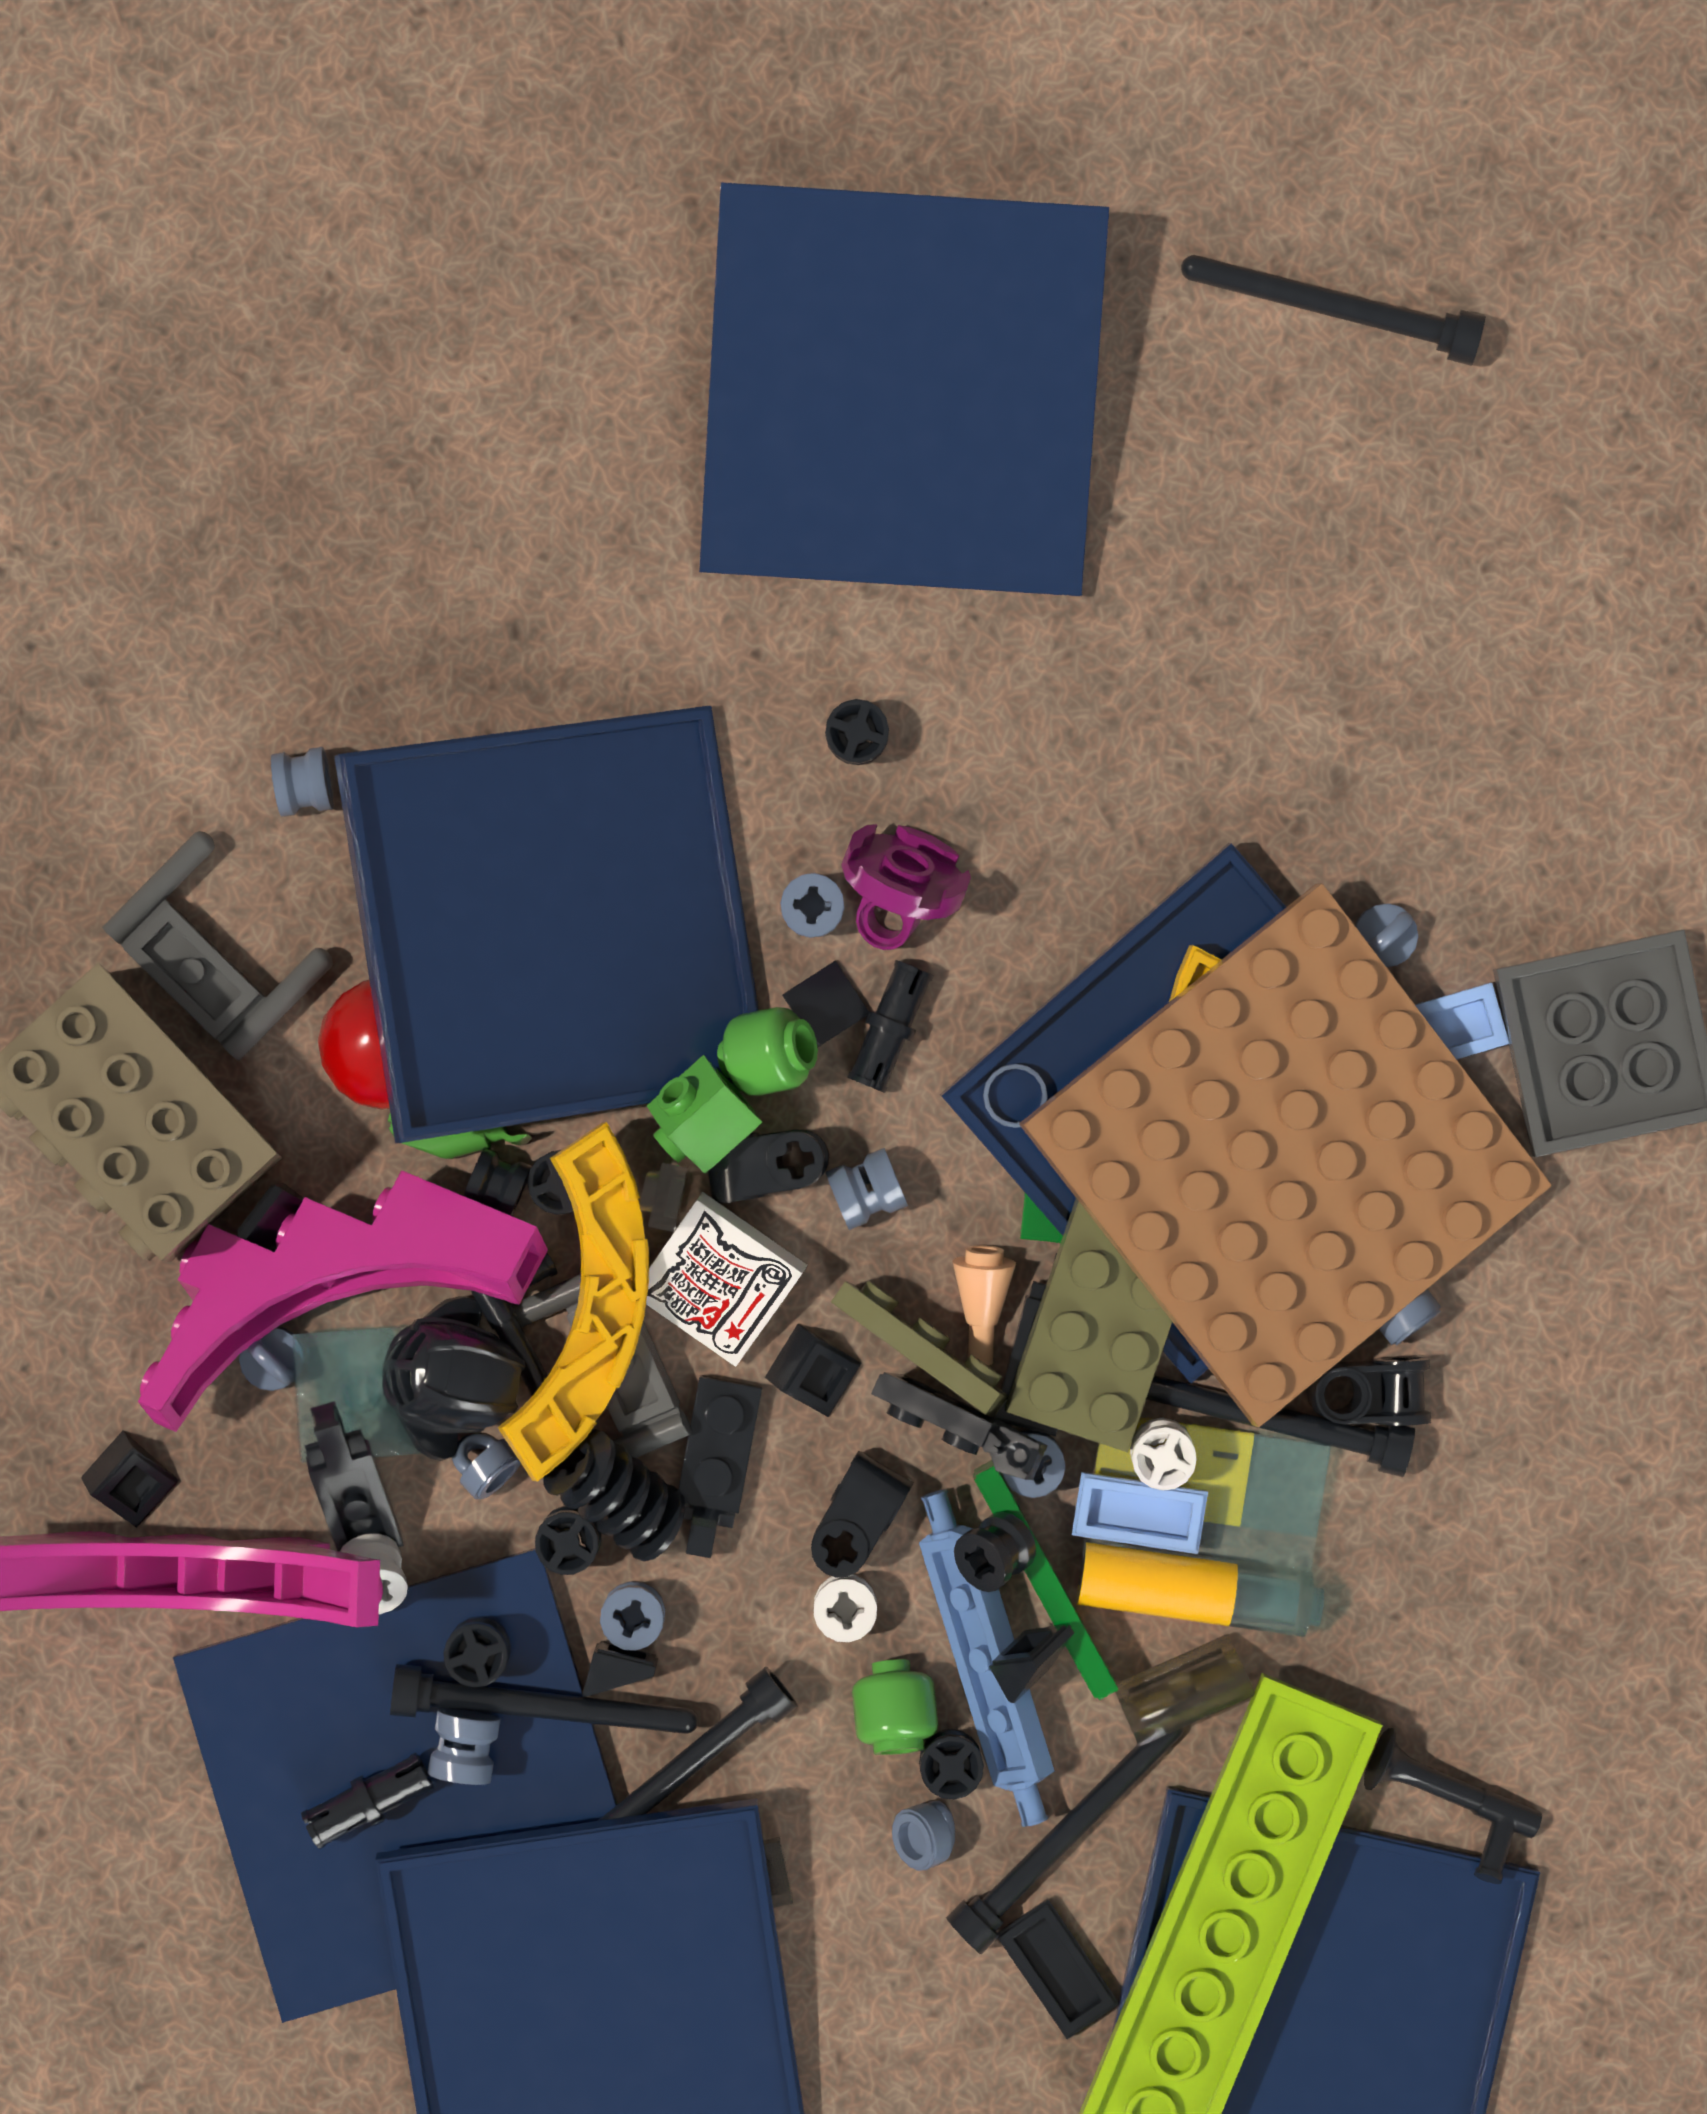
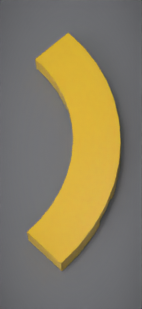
(607, 1309)

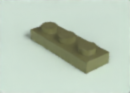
(922, 1345)

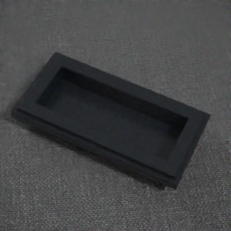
(1057, 1968)

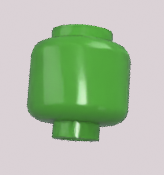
(767, 1051)
(895, 1708)

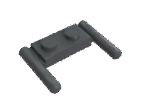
(195, 969)
(646, 1401)

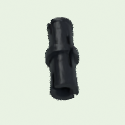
(890, 1026)
(367, 1800)

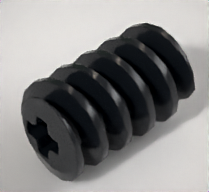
(619, 1496)

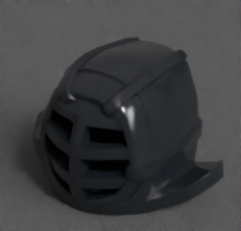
(458, 1377)

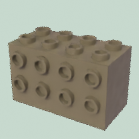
(131, 1116)

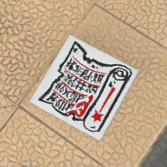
(720, 1279)

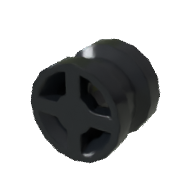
(859, 722)
(497, 1182)
(547, 1187)
(562, 1549)
(994, 1551)
(469, 1666)
(952, 1780)

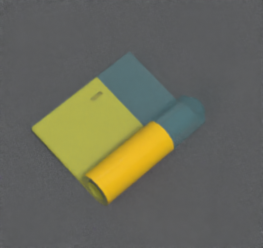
(1251, 1546)

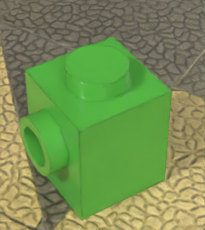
(702, 1115)

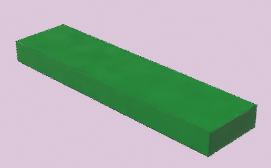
(1050, 1588)

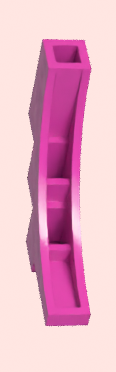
(321, 1256)
(189, 1572)

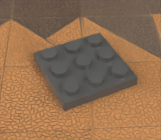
(1606, 1042)

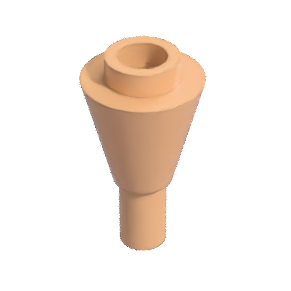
(983, 1285)

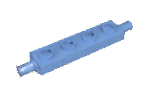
(977, 1635)

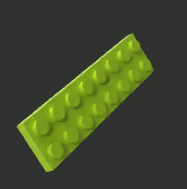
(1235, 1905)

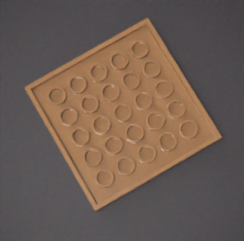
(1286, 1154)

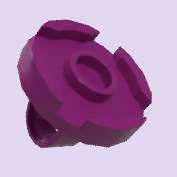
(904, 875)

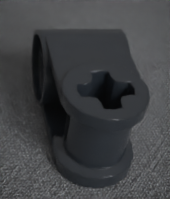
(758, 1169)
(1383, 1394)
(864, 1507)

